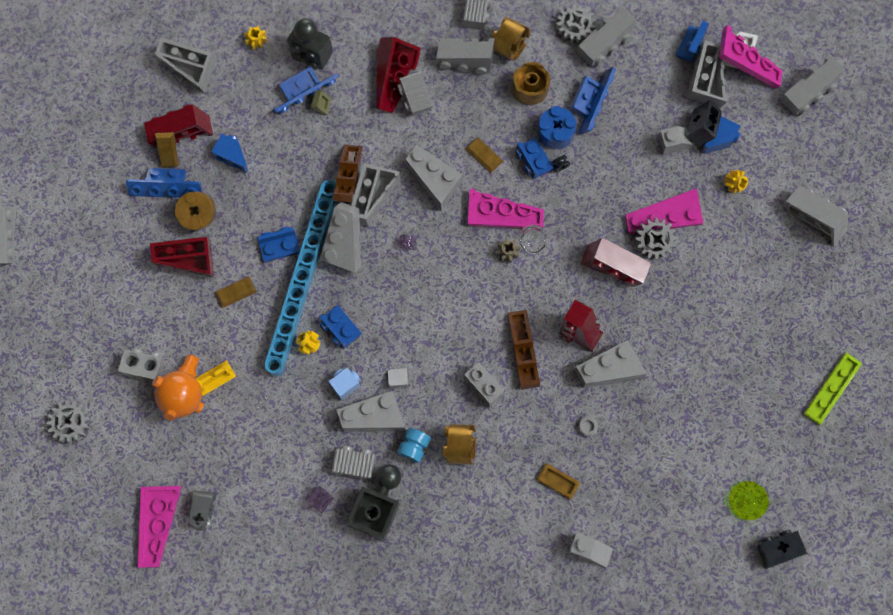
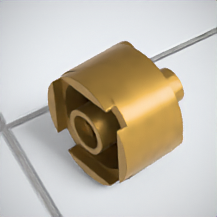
(510, 38)
(531, 93)
(185, 214)
(460, 444)

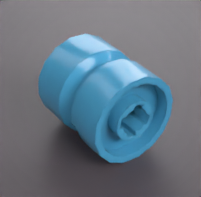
(414, 444)

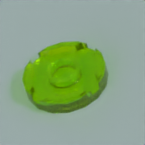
(743, 503)

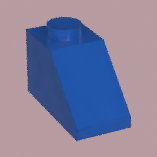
(726, 134)
(230, 152)

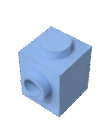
(344, 382)

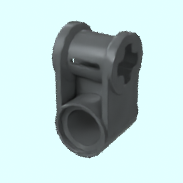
(202, 507)

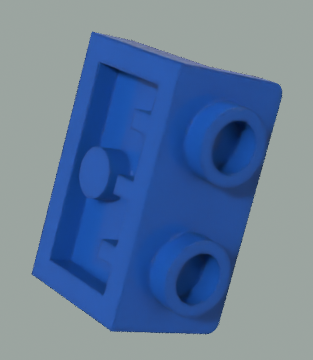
(692, 42)
(534, 158)
(278, 244)
(340, 326)

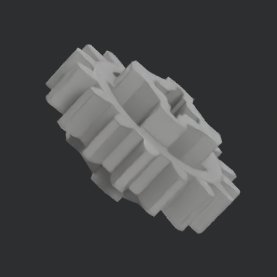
(575, 30)
(661, 232)
(76, 412)

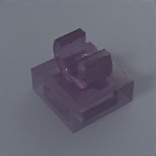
(319, 499)

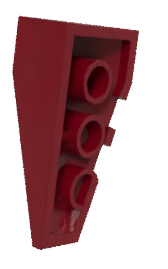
(393, 62)

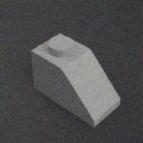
(674, 140)
(590, 550)

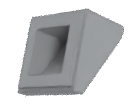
(398, 378)

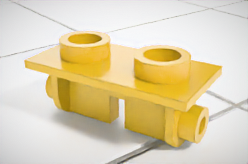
(216, 377)

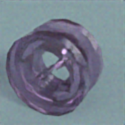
(407, 242)

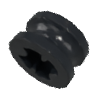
(561, 163)

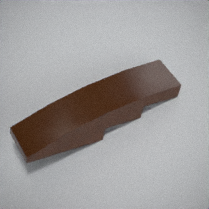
(348, 173)
(523, 349)

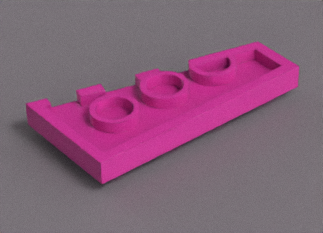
(748, 59)
(679, 210)
(501, 213)
(156, 517)

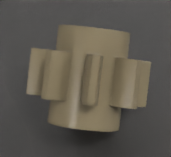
(506, 245)

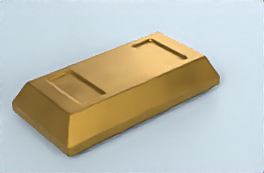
(167, 149)
(484, 154)
(235, 292)
(558, 481)

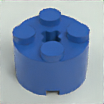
(564, 126)

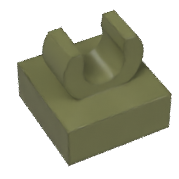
(321, 102)

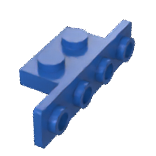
(301, 85)
(590, 97)
(162, 184)

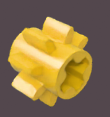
(255, 42)
(736, 181)
(308, 342)

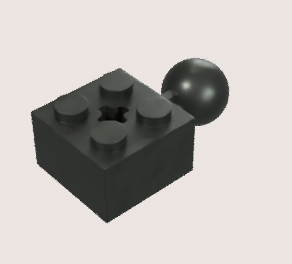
(310, 44)
(367, 501)

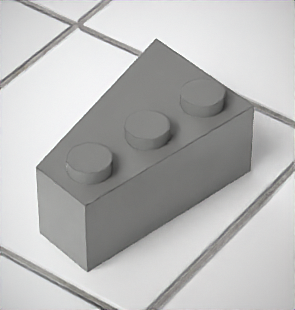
(607, 38)
(465, 55)
(187, 61)
(812, 87)
(373, 190)
(819, 213)
(342, 239)

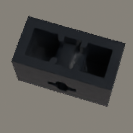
(704, 123)
(793, 548)

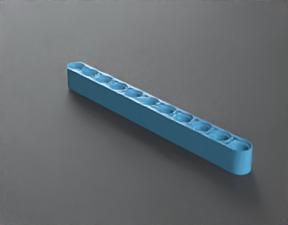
(298, 285)

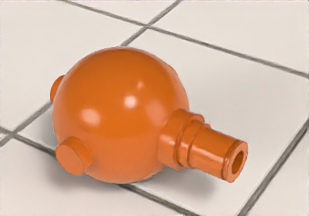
(179, 391)

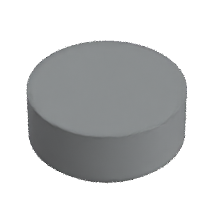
(588, 426)

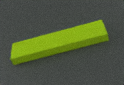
(832, 389)

